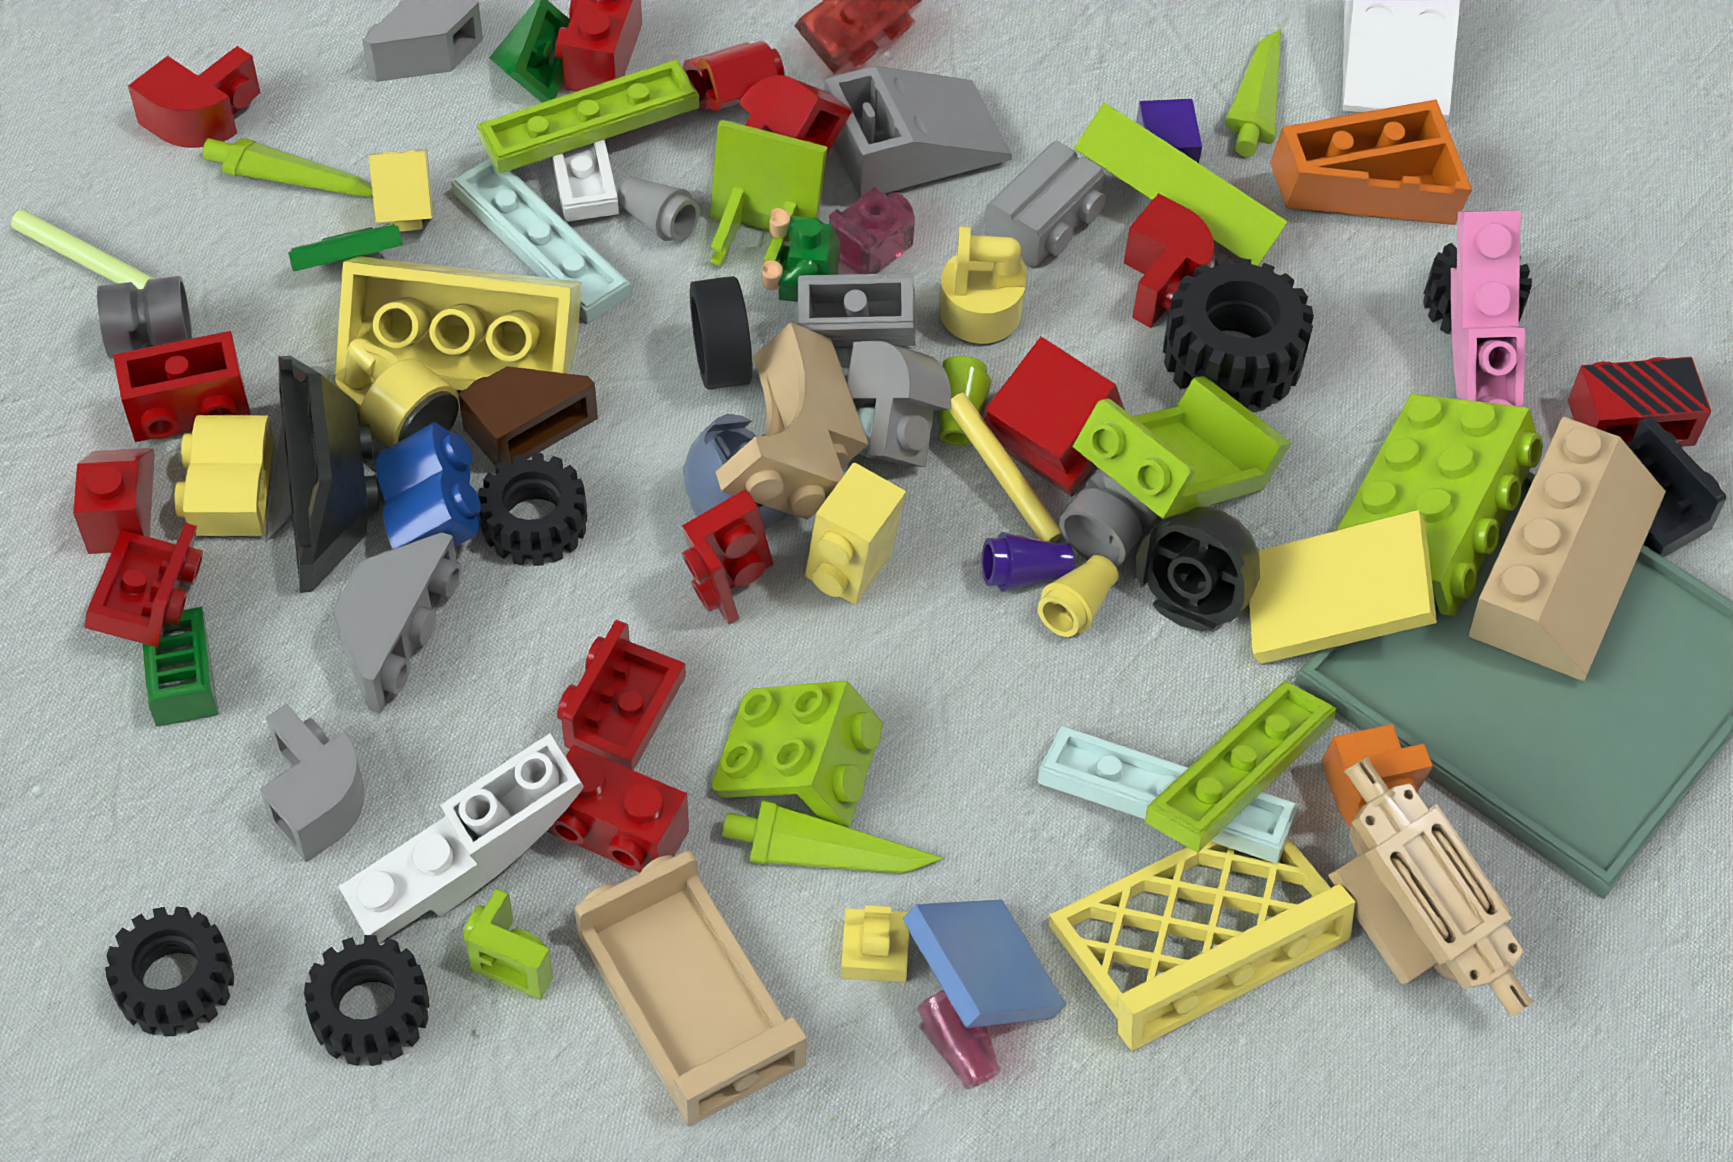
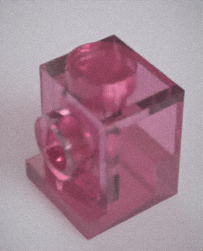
(874, 230)

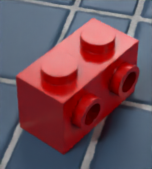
(598, 41)
(177, 381)
(622, 813)

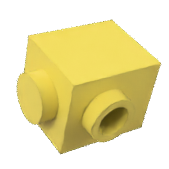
(401, 188)

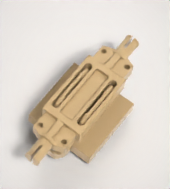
(1426, 893)

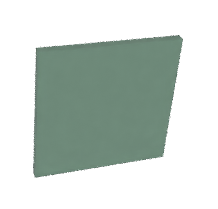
(1548, 757)

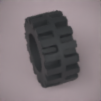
(529, 481)
(152, 941)
(354, 967)

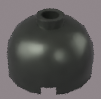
(1199, 567)

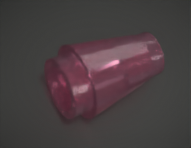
(963, 1049)

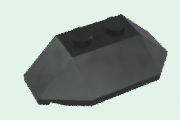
(324, 470)

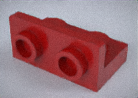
(726, 552)

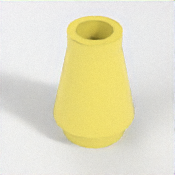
(1075, 598)

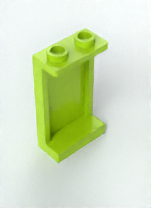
(1185, 453)

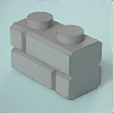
(1047, 202)
(859, 307)

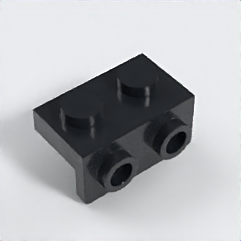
(1691, 494)

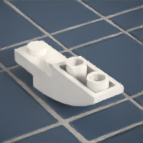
(470, 846)

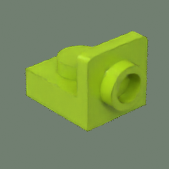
(504, 955)

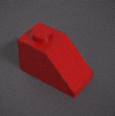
(113, 495)

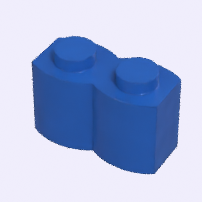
(428, 487)

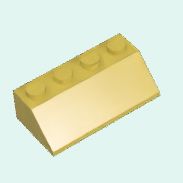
(458, 318)

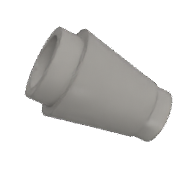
(660, 207)

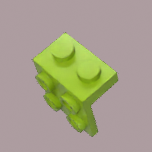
(802, 743)

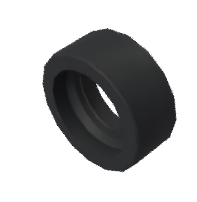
(721, 332)

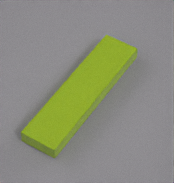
(587, 116)
(1157, 167)
(1240, 766)

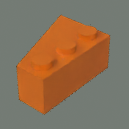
(1374, 165)

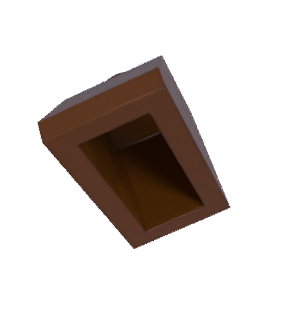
(525, 410)

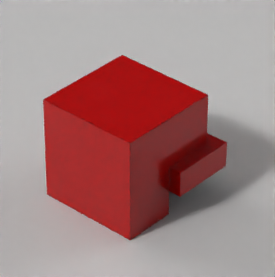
(1045, 410)

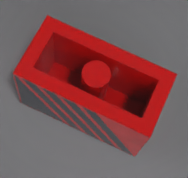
(1624, 393)

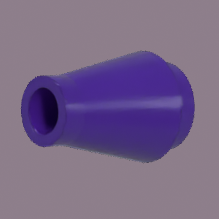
(1023, 561)

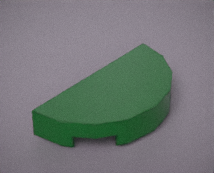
(345, 246)

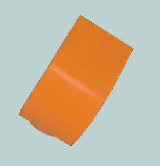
(1393, 764)

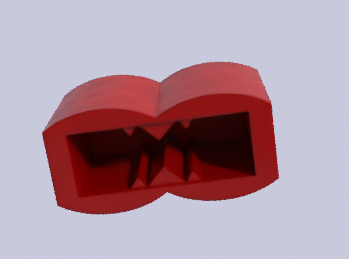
(730, 72)

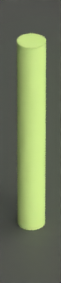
(77, 249)

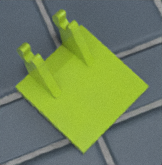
(758, 174)

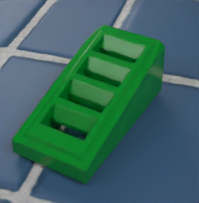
(186, 700)

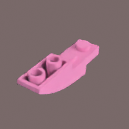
(1486, 308)

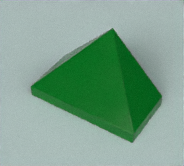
(530, 51)

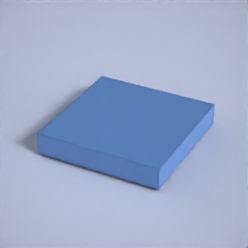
(983, 962)

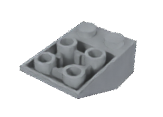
(912, 128)

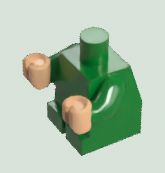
(811, 251)

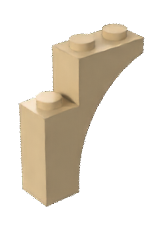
(808, 427)

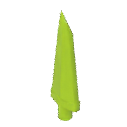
(1256, 101)
(266, 163)
(805, 840)

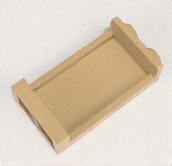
(687, 988)

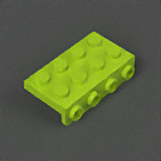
(1462, 473)

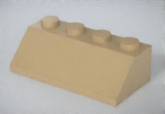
(1569, 551)

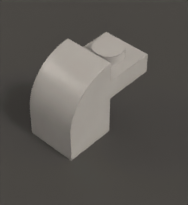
(905, 393)
(321, 791)

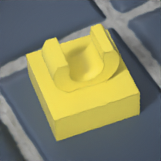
(875, 944)

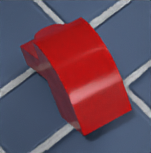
(194, 107)
(795, 110)
(1165, 246)

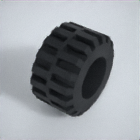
(1243, 301)

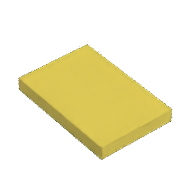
(1342, 588)

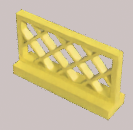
(1218, 973)

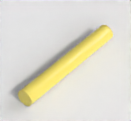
(1004, 469)

